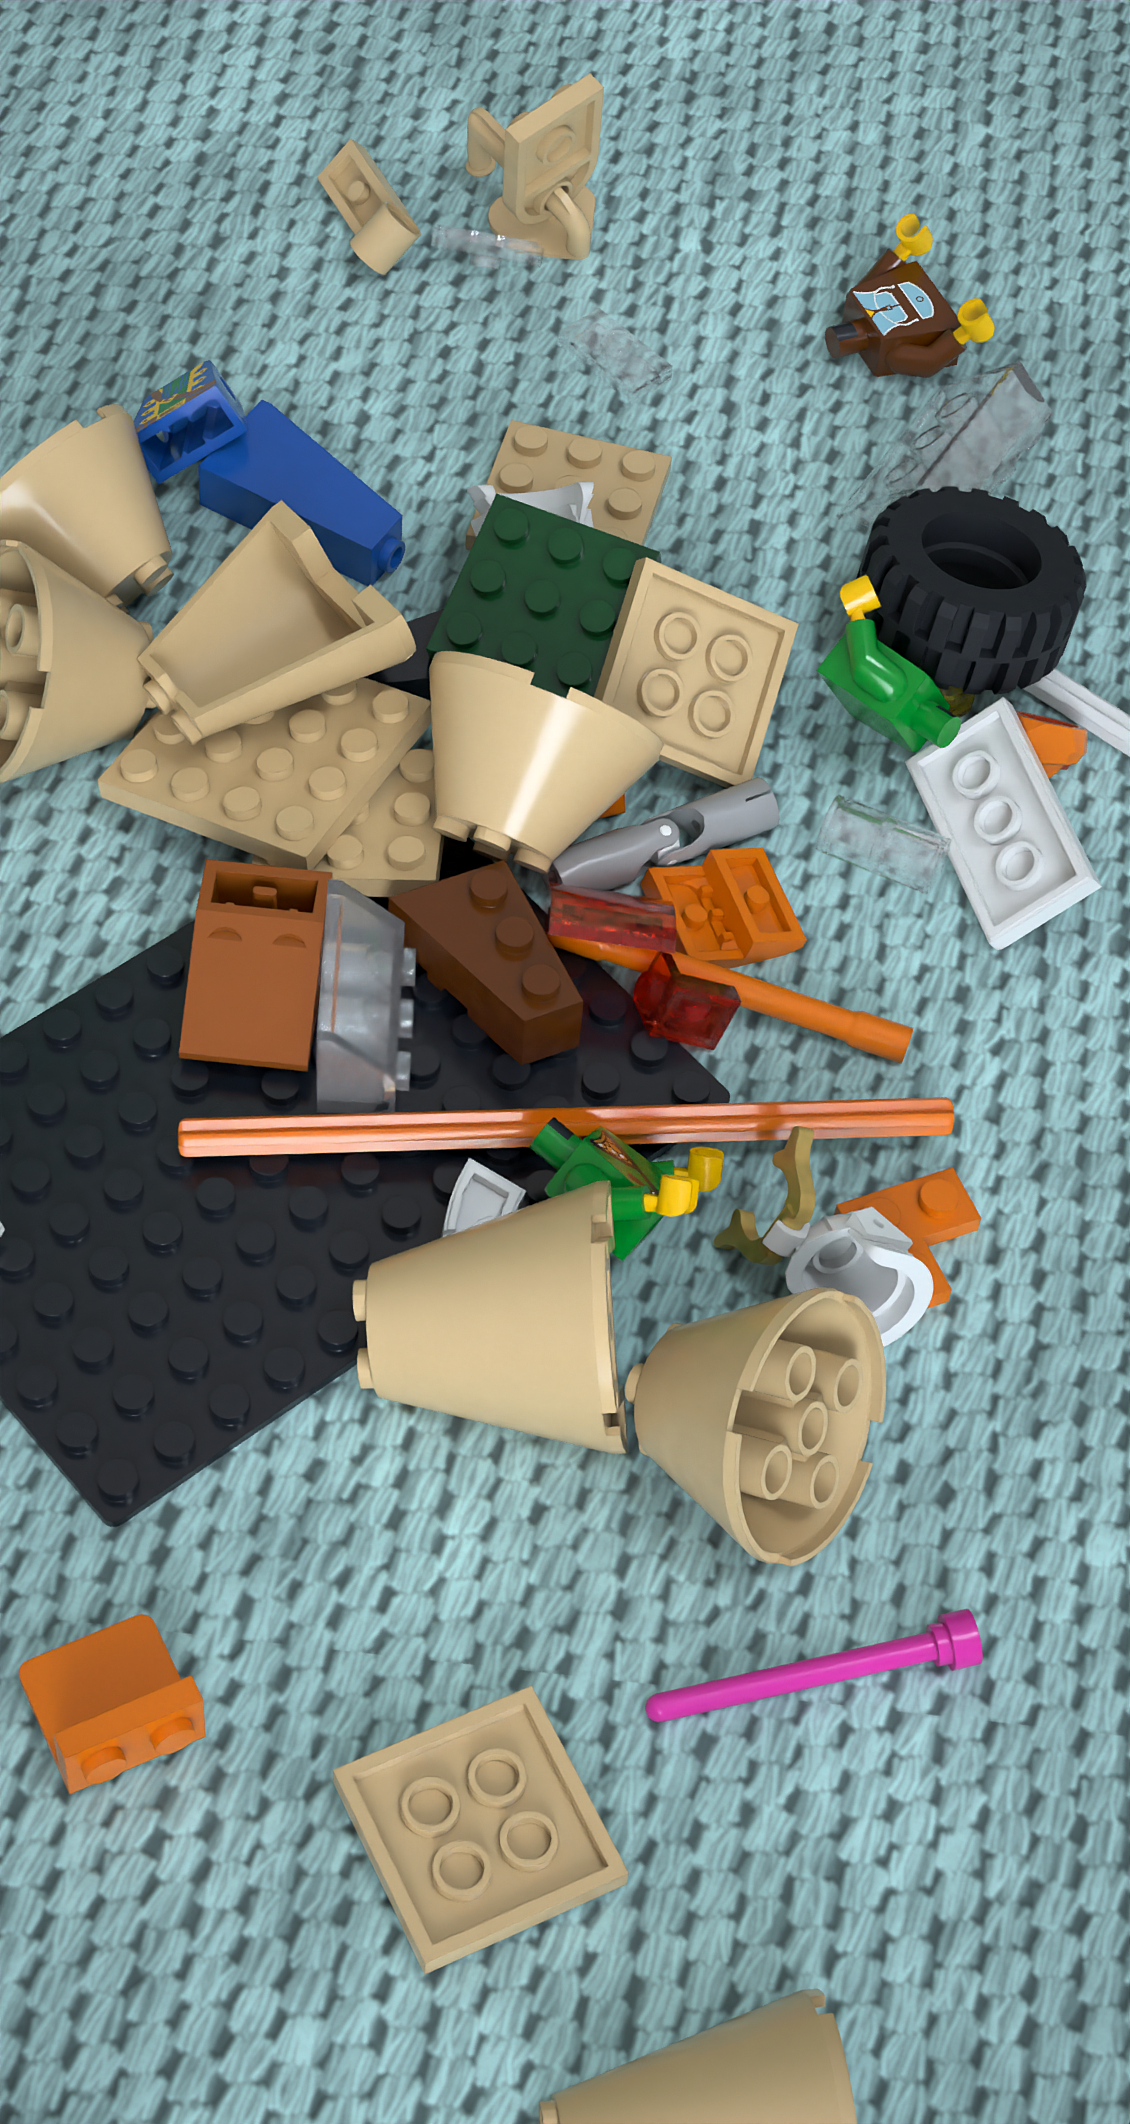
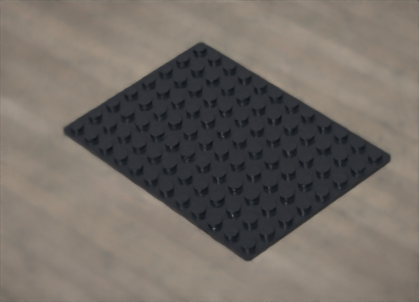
(200, 1298)

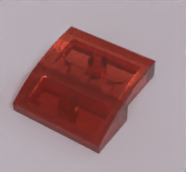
(610, 917)

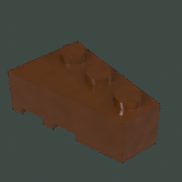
(494, 958)

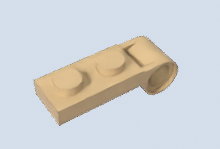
(369, 207)

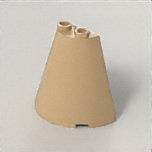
(269, 633)
(504, 1323)
(753, 2069)

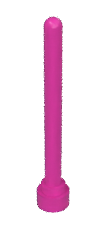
(948, 1642)

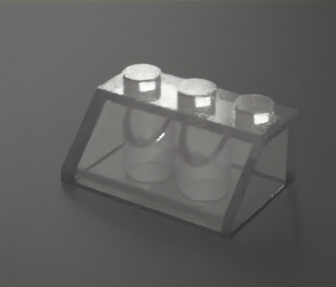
(362, 1005)

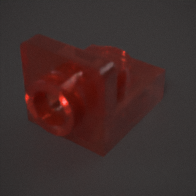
(683, 1005)

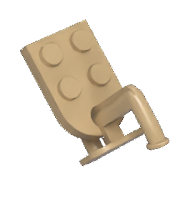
(545, 168)

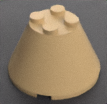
(91, 508)
(63, 665)
(523, 763)
(767, 1416)

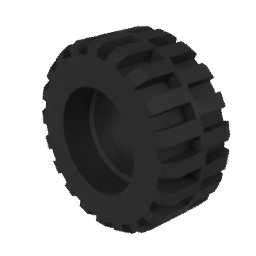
(973, 588)

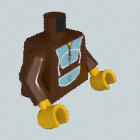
(900, 316)

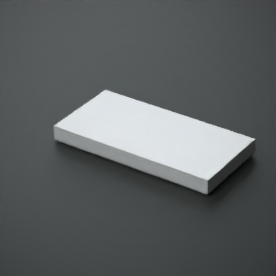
(1003, 825)

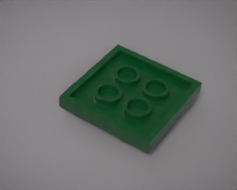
(539, 596)

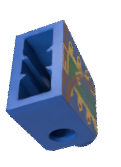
(195, 417)

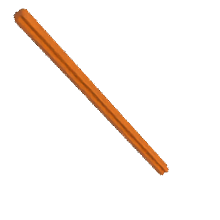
(520, 1126)

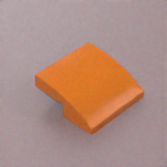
(728, 908)

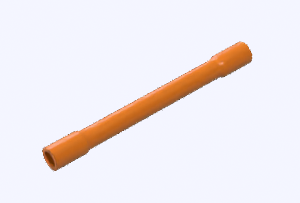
(855, 1028)

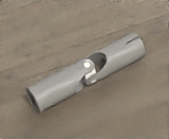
(629, 851)

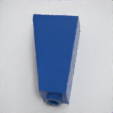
(285, 464)

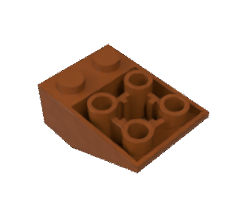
(255, 965)

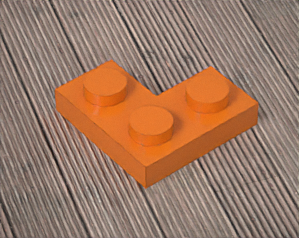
(927, 1213)

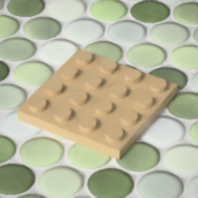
(277, 781)

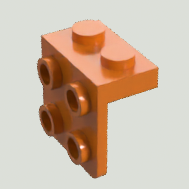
(111, 1702)

